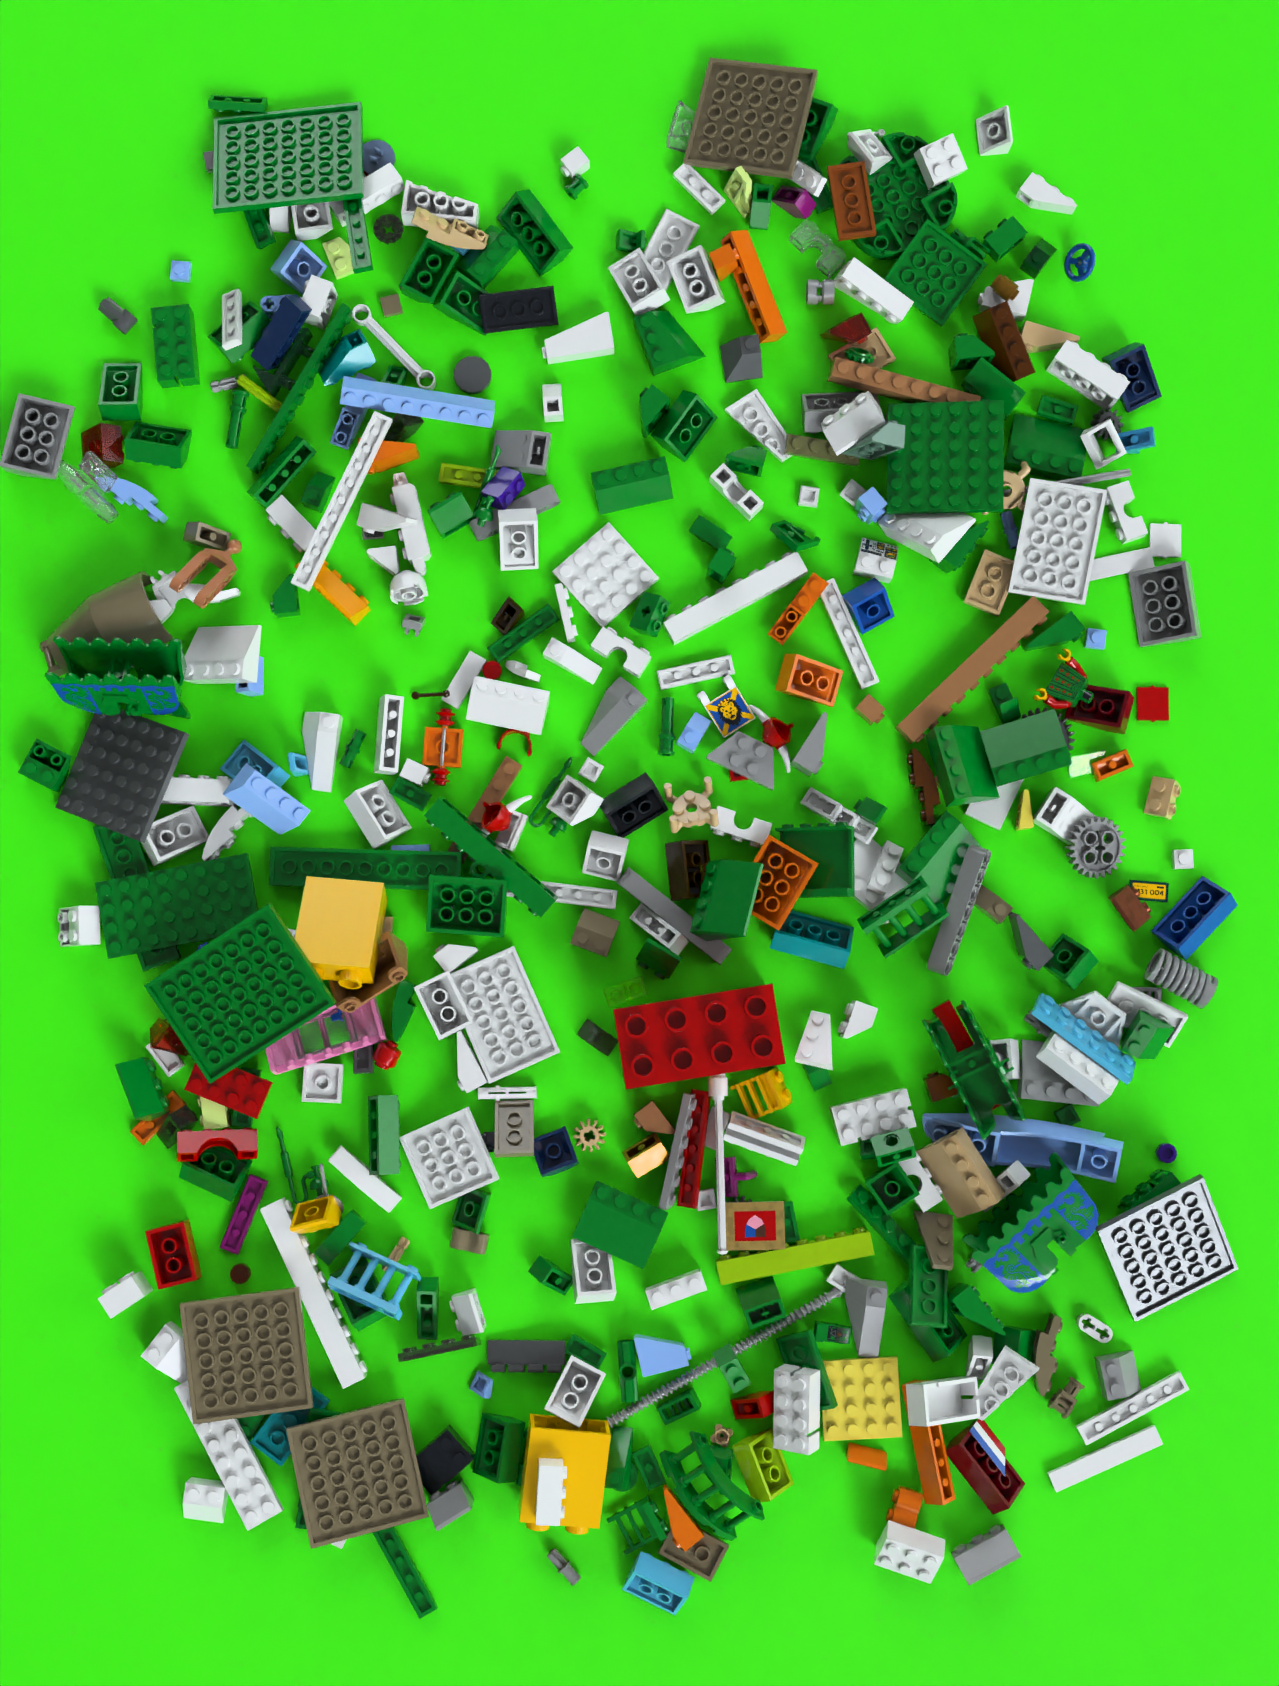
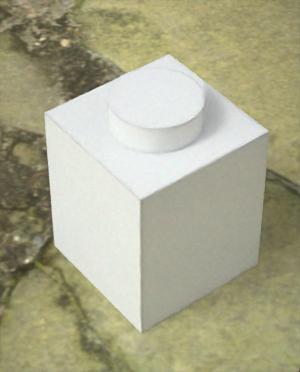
(574, 163)
(415, 772)

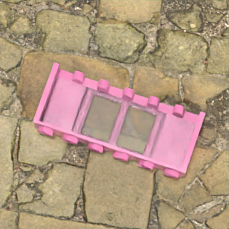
(326, 1039)

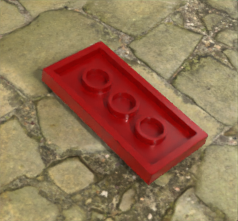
(235, 1090)

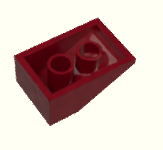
(1106, 711)

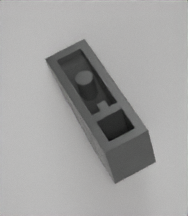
(1028, 944)

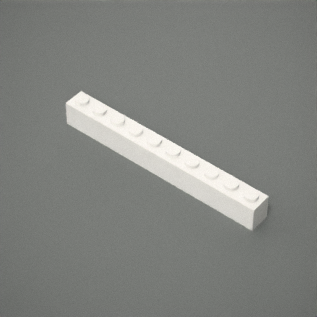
(314, 1294)

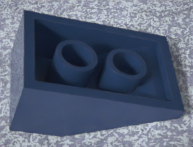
(1136, 367)

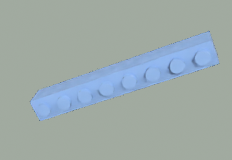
(417, 402)

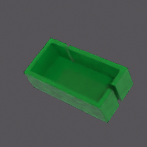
(175, 345)

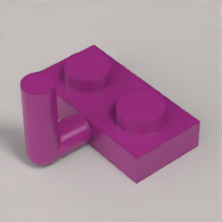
(732, 1177)

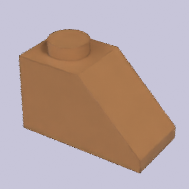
(652, 1119)

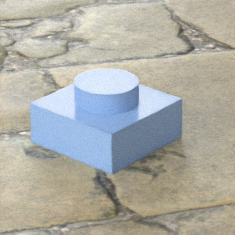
(180, 271)
(1095, 639)

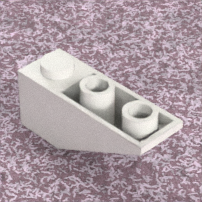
(1043, 196)

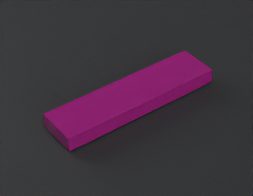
(244, 1214)

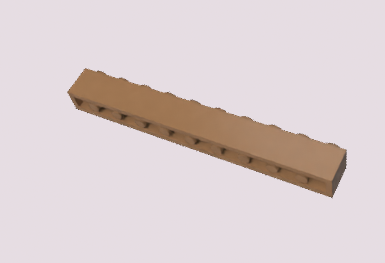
(972, 669)

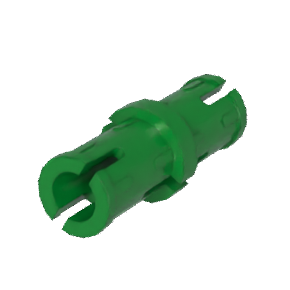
(352, 748)

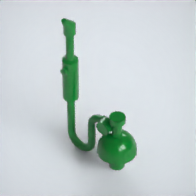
(483, 512)
(557, 822)
(316, 1183)

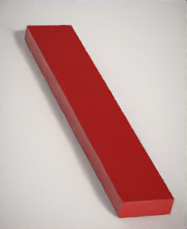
(954, 1027)
(694, 1152)

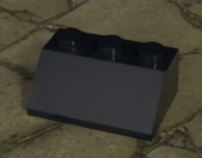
(633, 805)

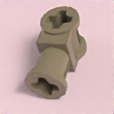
(1066, 1398)

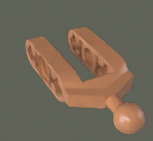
(197, 564)

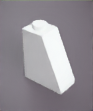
(1018, 306)

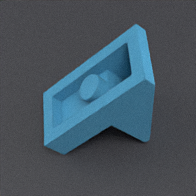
(1138, 439)

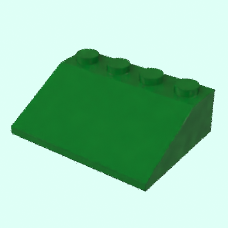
(1048, 448)
(1026, 747)
(961, 764)
(938, 857)
(726, 899)
(467, 905)
(620, 1224)

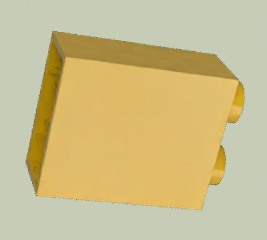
(342, 928)
(586, 1457)

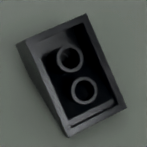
(443, 1459)

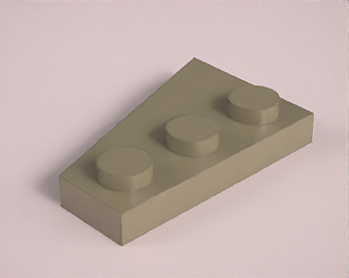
(938, 1237)

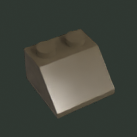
(595, 932)

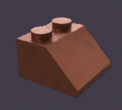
(1130, 907)

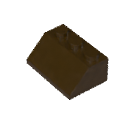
(684, 867)

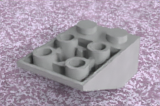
(523, 450)

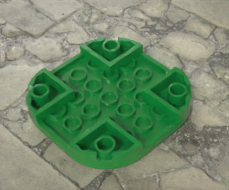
(902, 199)

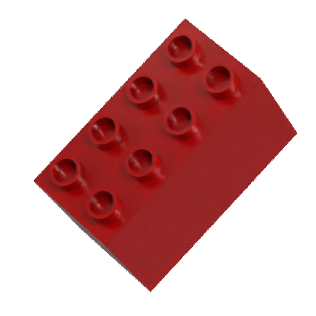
(699, 1036)

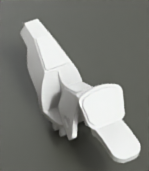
(167, 598)

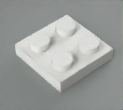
(323, 1083)

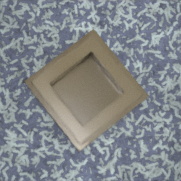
(391, 305)

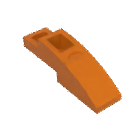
(798, 608)

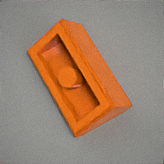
(1111, 765)
(866, 1456)

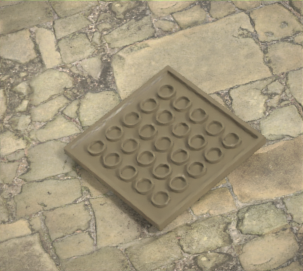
(751, 117)
(246, 1355)
(357, 1472)

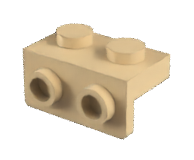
(1162, 797)

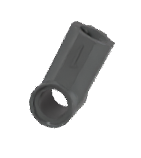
(121, 319)

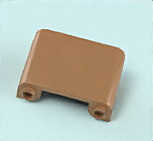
(390, 969)

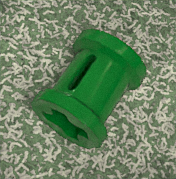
(576, 187)

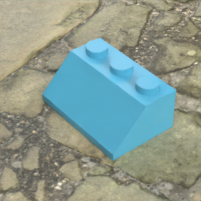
(658, 1583)

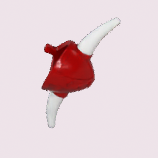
(775, 734)
(497, 815)

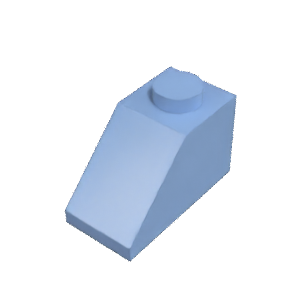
(693, 732)

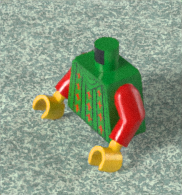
(1066, 686)

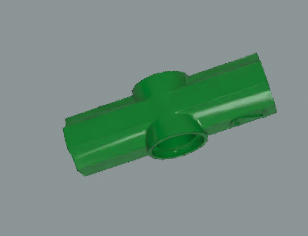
(628, 1383)

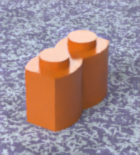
(905, 1507)

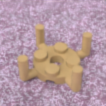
(1017, 493)
(689, 799)

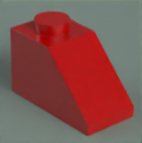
(753, 1405)

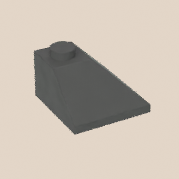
(742, 359)

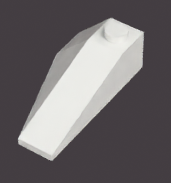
(321, 742)

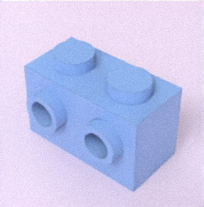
(870, 506)

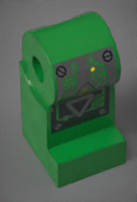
(832, 1332)

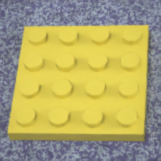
(865, 1397)

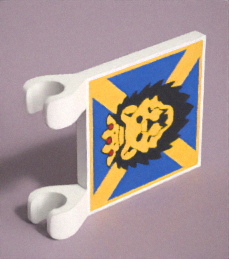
(728, 710)

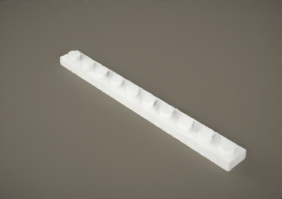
(341, 501)

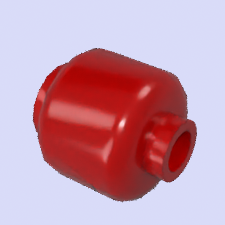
(386, 1054)

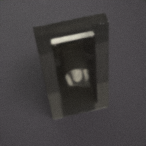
(403, 427)
(176, 1122)

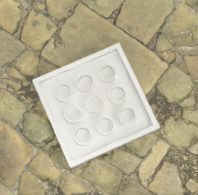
(605, 575)
(449, 1158)

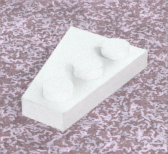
(816, 1044)

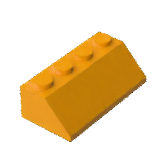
(340, 594)

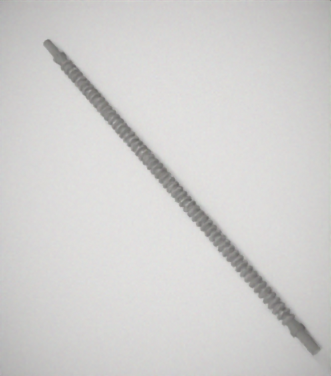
(738, 1348)

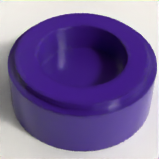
(1166, 1153)

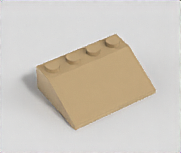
(961, 1173)

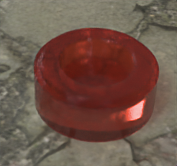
(240, 1273)

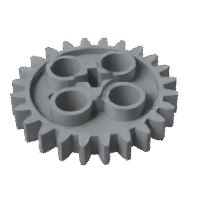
(1111, 847)

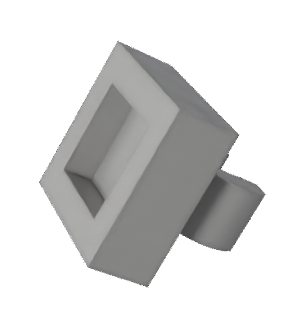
(413, 622)

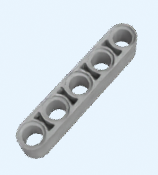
(541, 499)

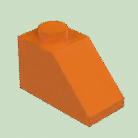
(724, 261)

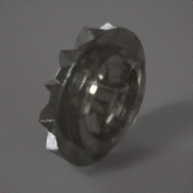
(386, 221)

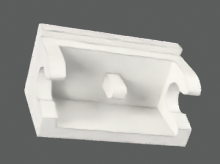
(509, 838)

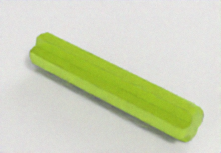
(259, 393)

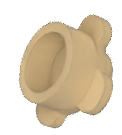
(723, 1441)

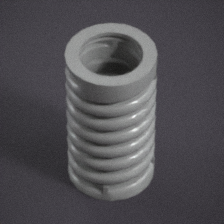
(1181, 978)

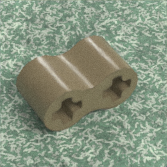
(469, 1241)

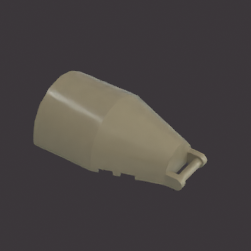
(111, 613)

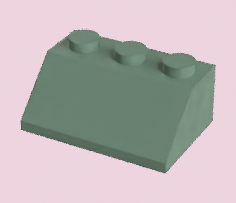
(880, 442)

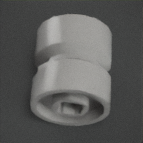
(827, 292)

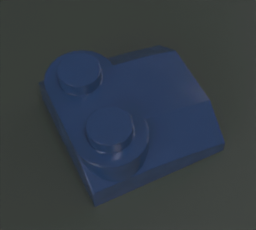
(554, 1152)

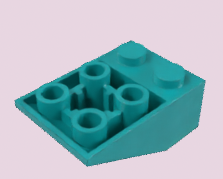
(347, 358)

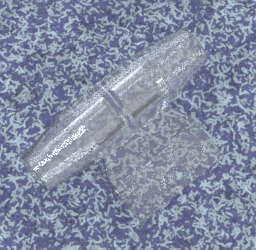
(90, 484)

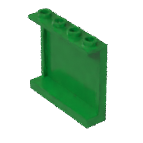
(833, 851)

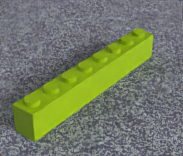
(795, 1256)

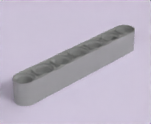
(959, 910)
(670, 913)

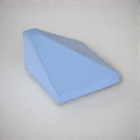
(482, 1385)

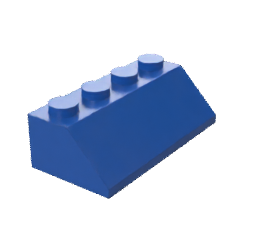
(1194, 917)

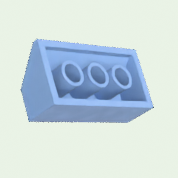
(265, 800)

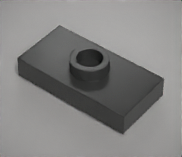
(363, 1060)

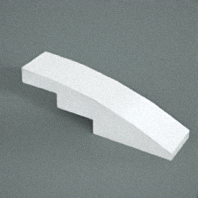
(835, 812)
(359, 1175)

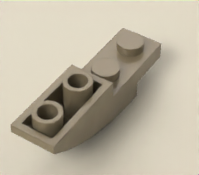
(1043, 1346)

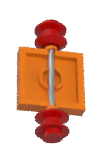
(443, 747)

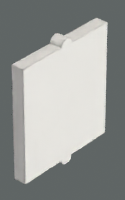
(1165, 540)

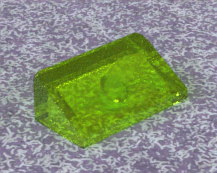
(1082, 763)

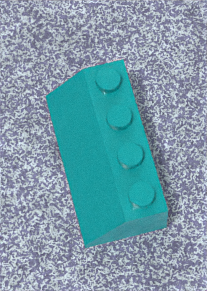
(814, 939)

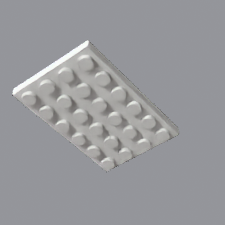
(1057, 541)
(506, 1015)

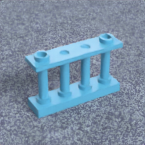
(374, 1299)

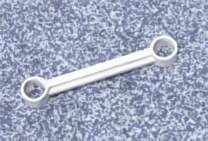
(393, 346)

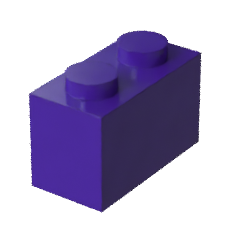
(504, 487)

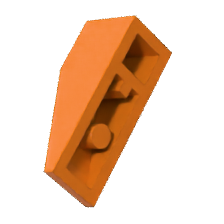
(683, 1526)

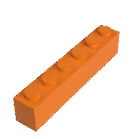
(755, 288)
(931, 1461)

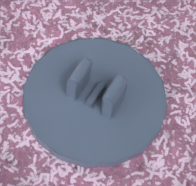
(376, 155)

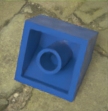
(868, 605)

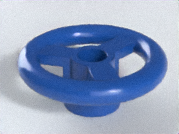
(1084, 263)

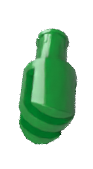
(971, 244)

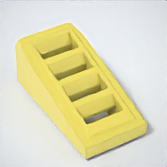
(1024, 814)

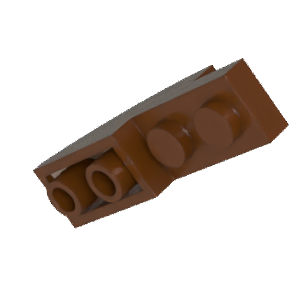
(923, 778)

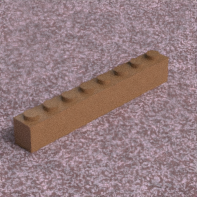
(892, 384)

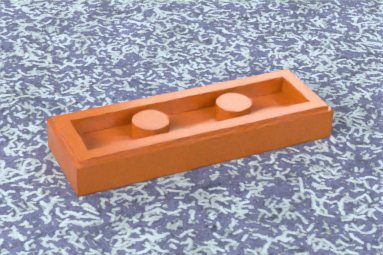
(147, 1129)

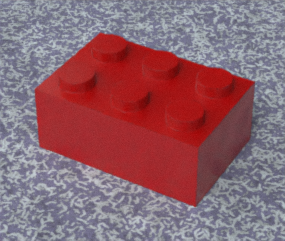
(173, 1254)

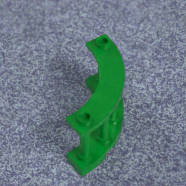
(695, 1502)

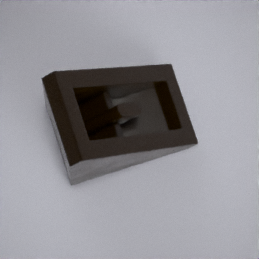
(507, 616)

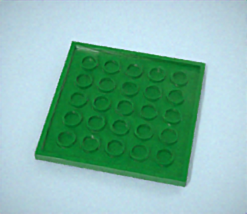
(948, 458)

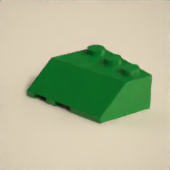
(664, 341)

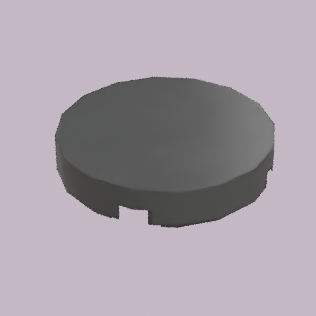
(472, 375)

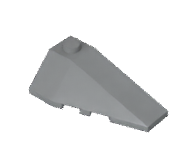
(615, 710)
(866, 1312)

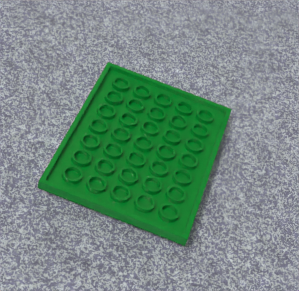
(288, 157)
(240, 993)

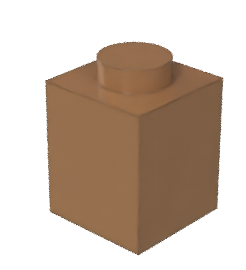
(870, 710)

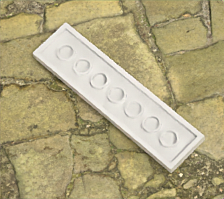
(236, 1466)

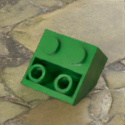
(451, 514)
(46, 765)
(761, 1302)

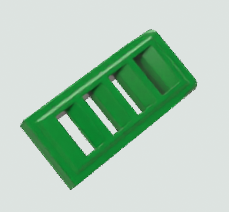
(691, 1394)

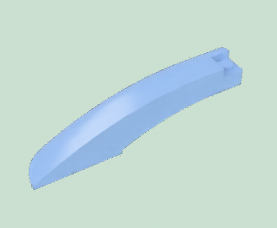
(1033, 1142)

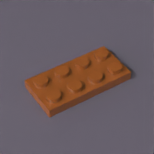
(851, 201)

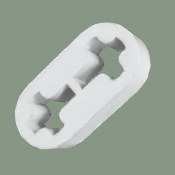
(1092, 1331)

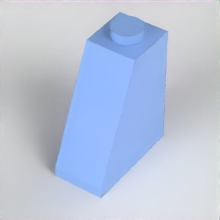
(660, 1355)

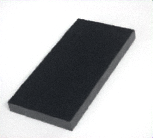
(518, 309)

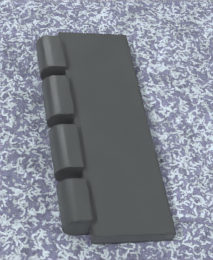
(526, 1352)

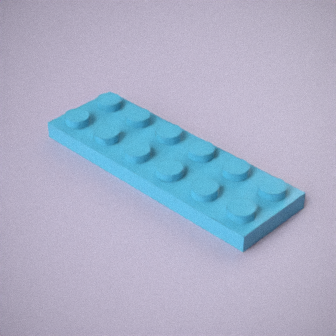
(1084, 1038)

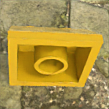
(315, 1215)

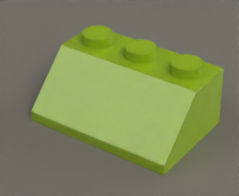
(762, 1466)

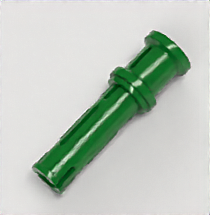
(237, 411)
(666, 736)

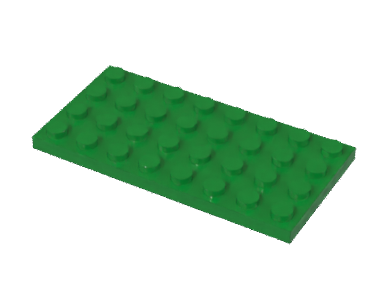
(175, 905)

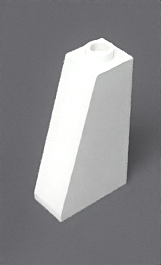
(582, 341)

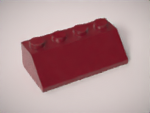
(982, 1474)

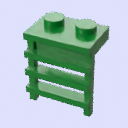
(649, 1513)

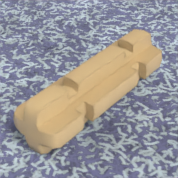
(398, 1250)

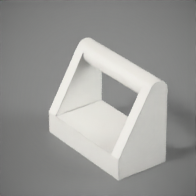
(1093, 447)

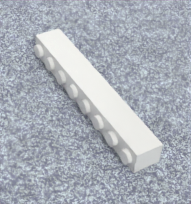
(734, 598)

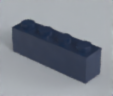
(281, 331)

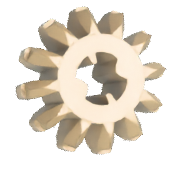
(592, 1141)

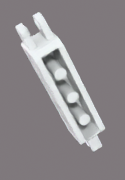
(414, 536)

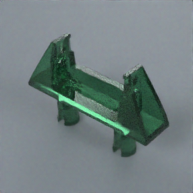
(280, 378)

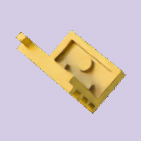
(772, 1089)

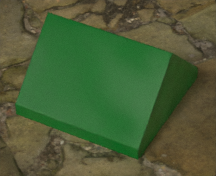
(471, 1210)
(1018, 1339)

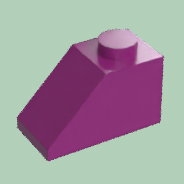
(794, 201)

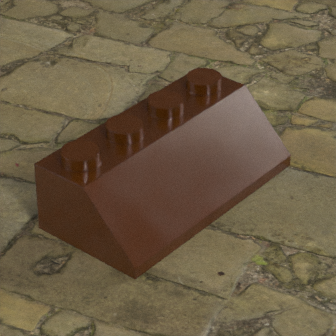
(1000, 333)

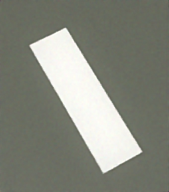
(1122, 563)

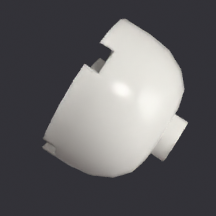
(408, 588)

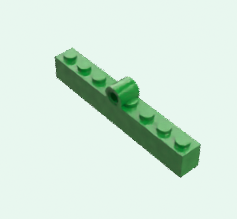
(490, 856)

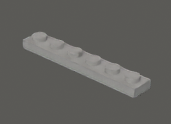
(679, 1144)

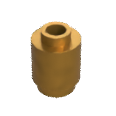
(1005, 288)

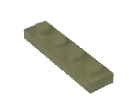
(816, 449)

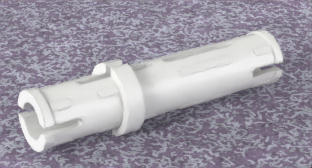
(483, 1093)

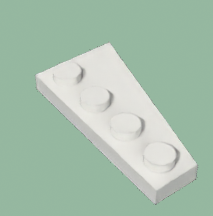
(760, 422)

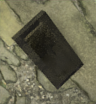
(597, 1037)

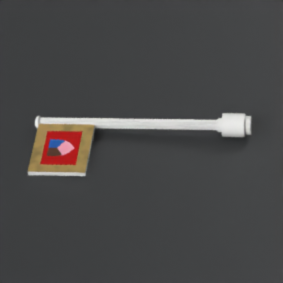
(741, 1223)

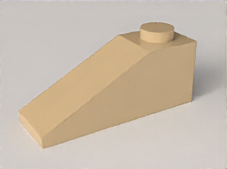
(1043, 338)

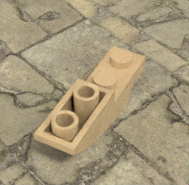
(457, 234)

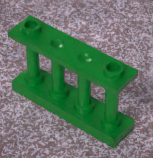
(893, 905)

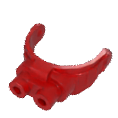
(510, 731)

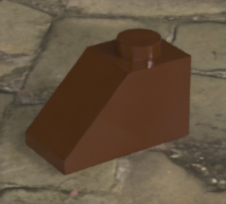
(938, 1085)

